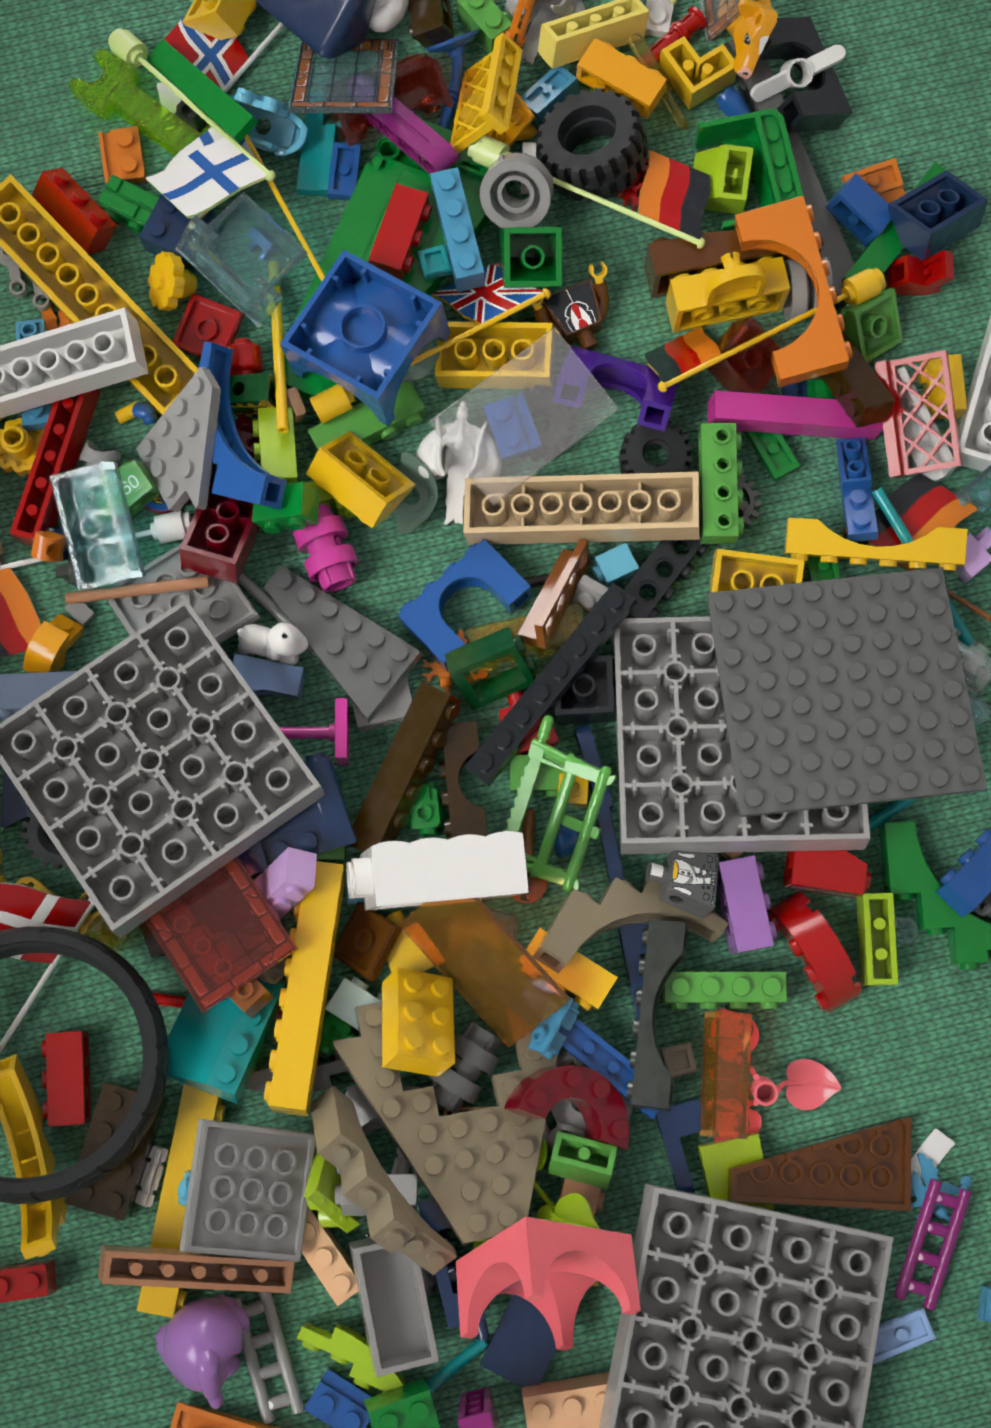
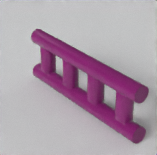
(949, 1233)

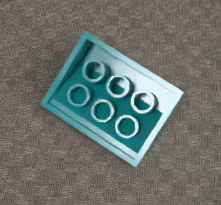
(220, 1046)

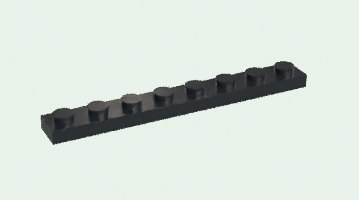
(551, 684)

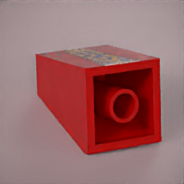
(826, 873)

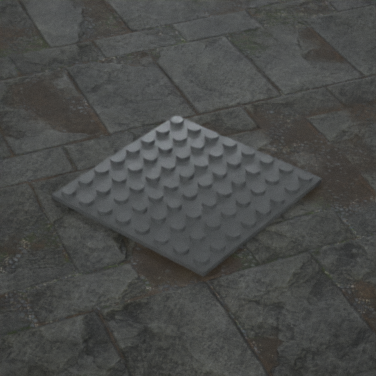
(844, 693)

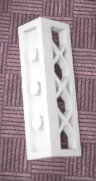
(929, 441)

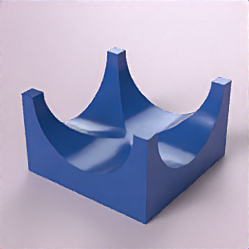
(364, 332)

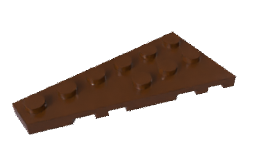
(847, 1171)

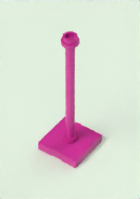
(335, 732)

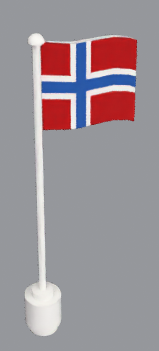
(218, 59)

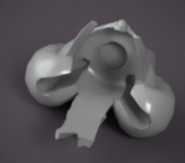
(543, 12)

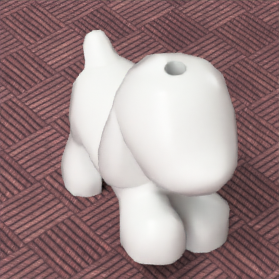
(279, 644)

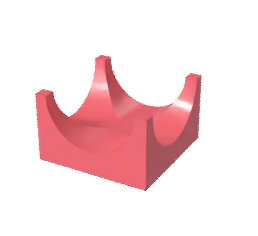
(548, 1267)

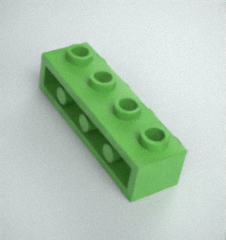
(718, 483)
(725, 987)

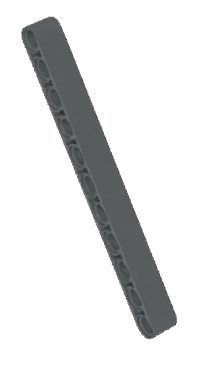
(824, 221)

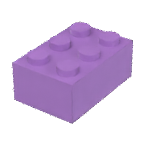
(744, 905)

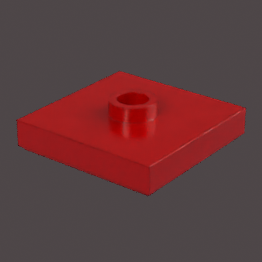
(206, 322)

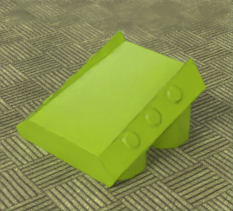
(321, 1195)

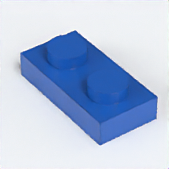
(344, 170)

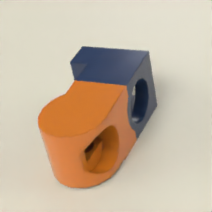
(50, 545)

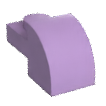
(976, 555)

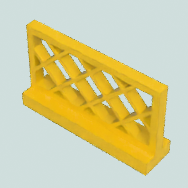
(487, 94)

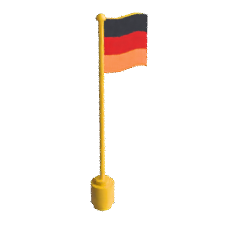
(697, 351)

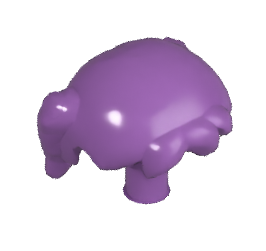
(203, 1344)

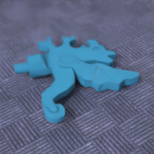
(919, 1190)

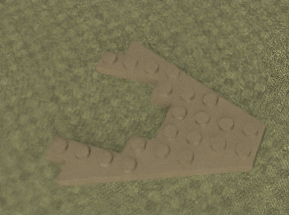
(470, 1162)

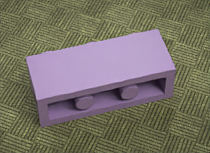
(288, 880)

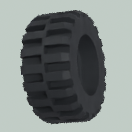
(587, 117)

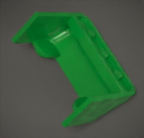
(772, 156)

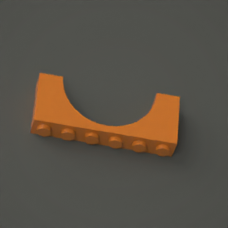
(789, 231)

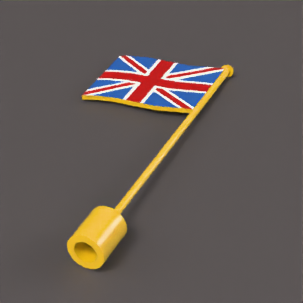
(480, 305)

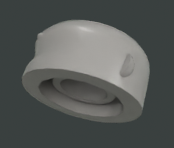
(514, 212)

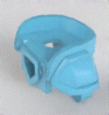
(287, 129)

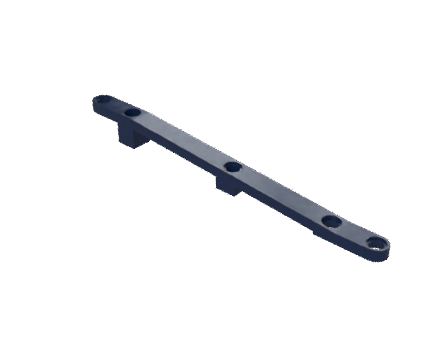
(685, 1115)

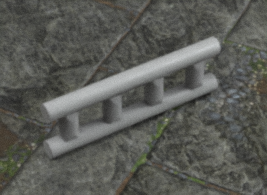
(283, 1366)

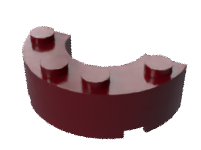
(590, 1091)

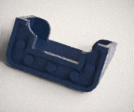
(324, 25)

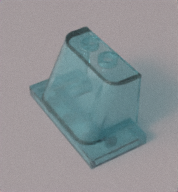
(243, 256)

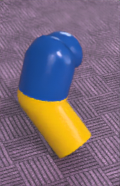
(139, 410)

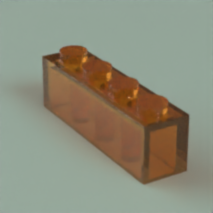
(726, 1074)

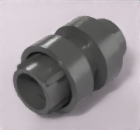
(473, 1055)

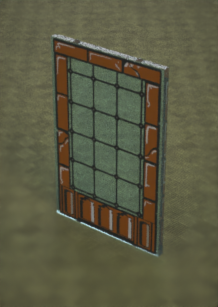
(350, 83)

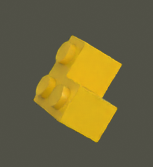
(695, 76)

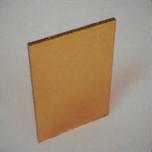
(485, 965)

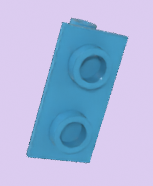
(546, 1037)

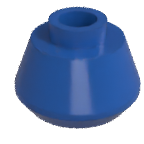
(565, 841)

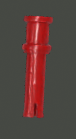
(685, 27)

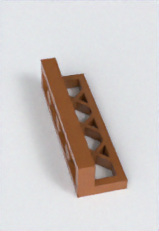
(555, 595)

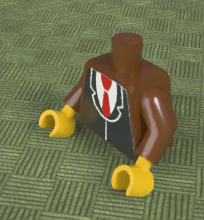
(577, 310)

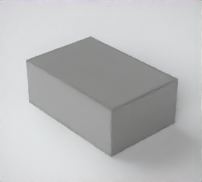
(80, 612)

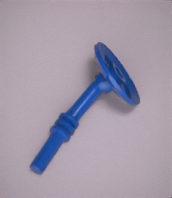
(455, 49)

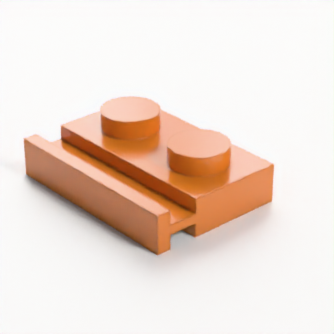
(123, 154)
(883, 179)

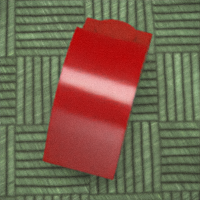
(920, 278)

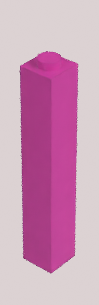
(786, 415)

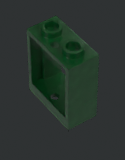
(485, 651)

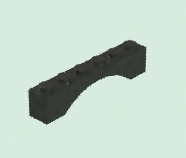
(665, 950)

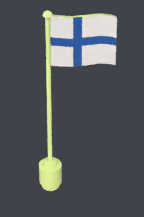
(208, 173)

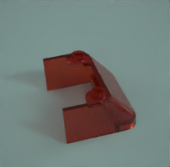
(417, 86)

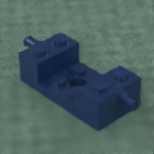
(447, 1275)

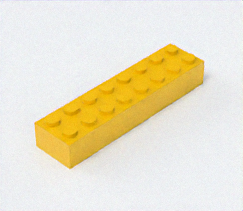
(306, 994)

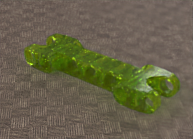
(118, 93)

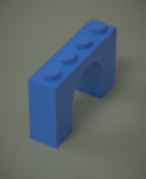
(478, 568)

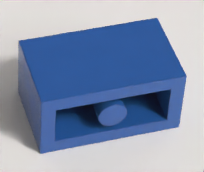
(860, 209)

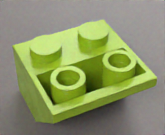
(729, 176)

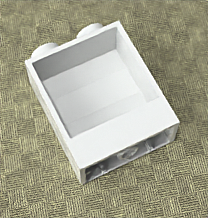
(439, 870)

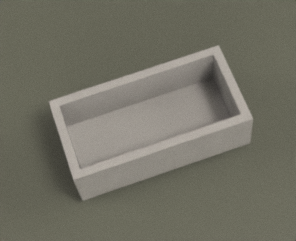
(393, 1308)

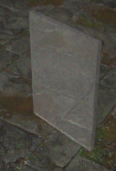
(523, 416)

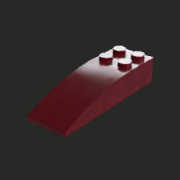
(223, 532)

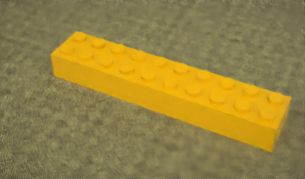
(84, 288)

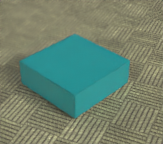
(434, 262)

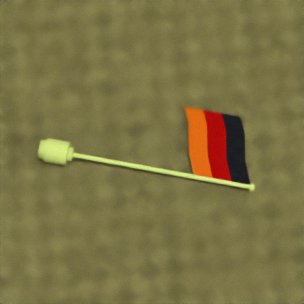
(669, 198)

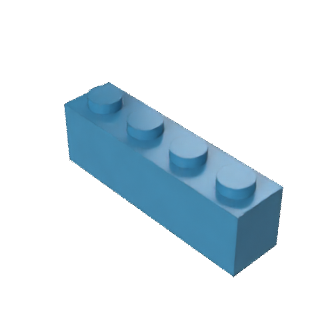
(457, 229)

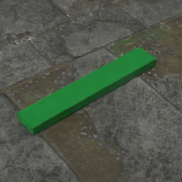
(202, 91)
(887, 245)

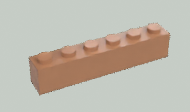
(192, 1270)

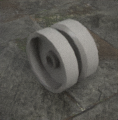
(802, 292)

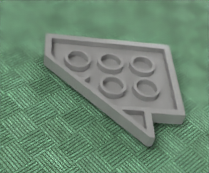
(182, 443)

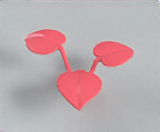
(807, 1086)

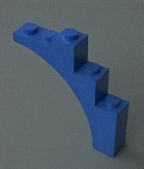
(236, 472)

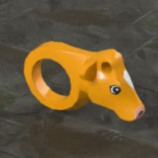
(751, 33)

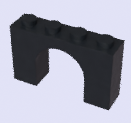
(825, 102)

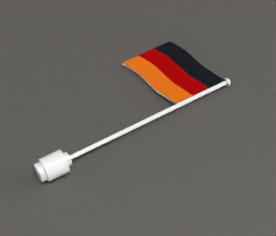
(17, 611)

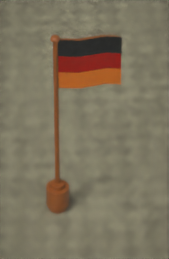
(922, 508)

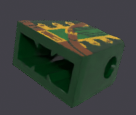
(252, 392)

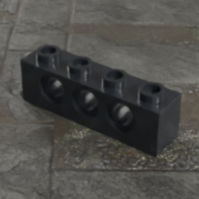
(661, 587)

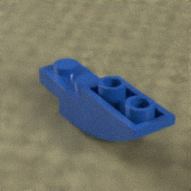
(856, 489)

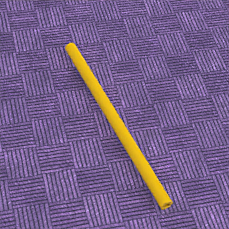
(279, 369)

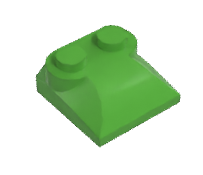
(874, 324)

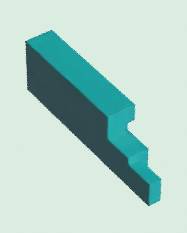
(316, 156)

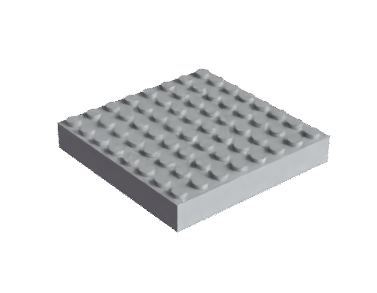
(678, 760)
(154, 767)
(746, 1319)

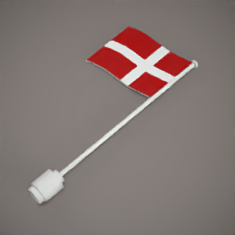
(30, 907)

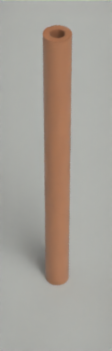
(137, 590)

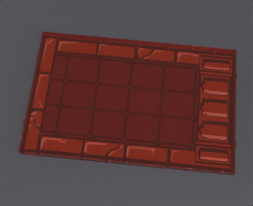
(221, 935)

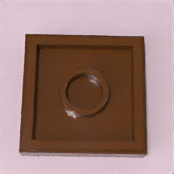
(366, 942)

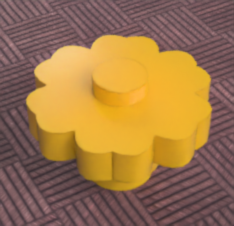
(169, 281)
(18, 447)

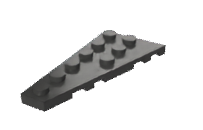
(352, 648)

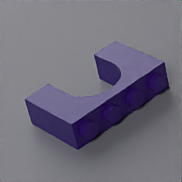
(634, 380)

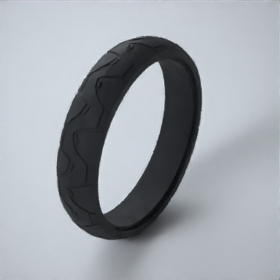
(154, 1064)

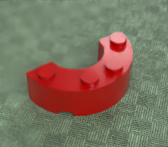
(819, 948)

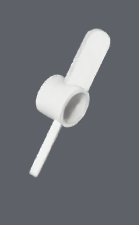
(810, 67)

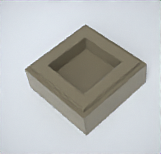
(679, 1059)

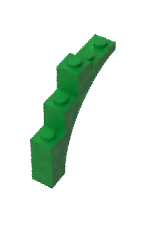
(908, 875)

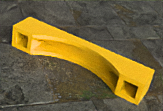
(813, 539)

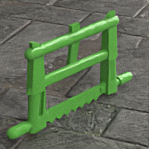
(573, 767)

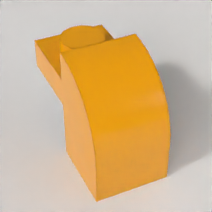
(50, 643)

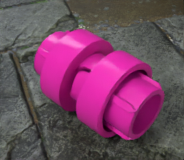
(329, 558)

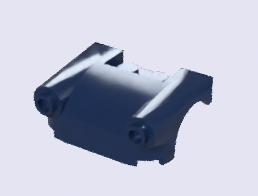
(315, 829)

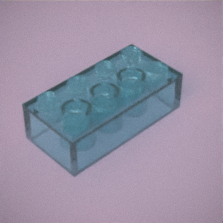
(97, 525)

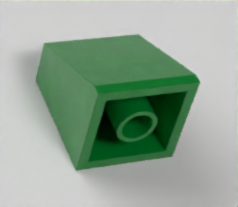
(530, 256)

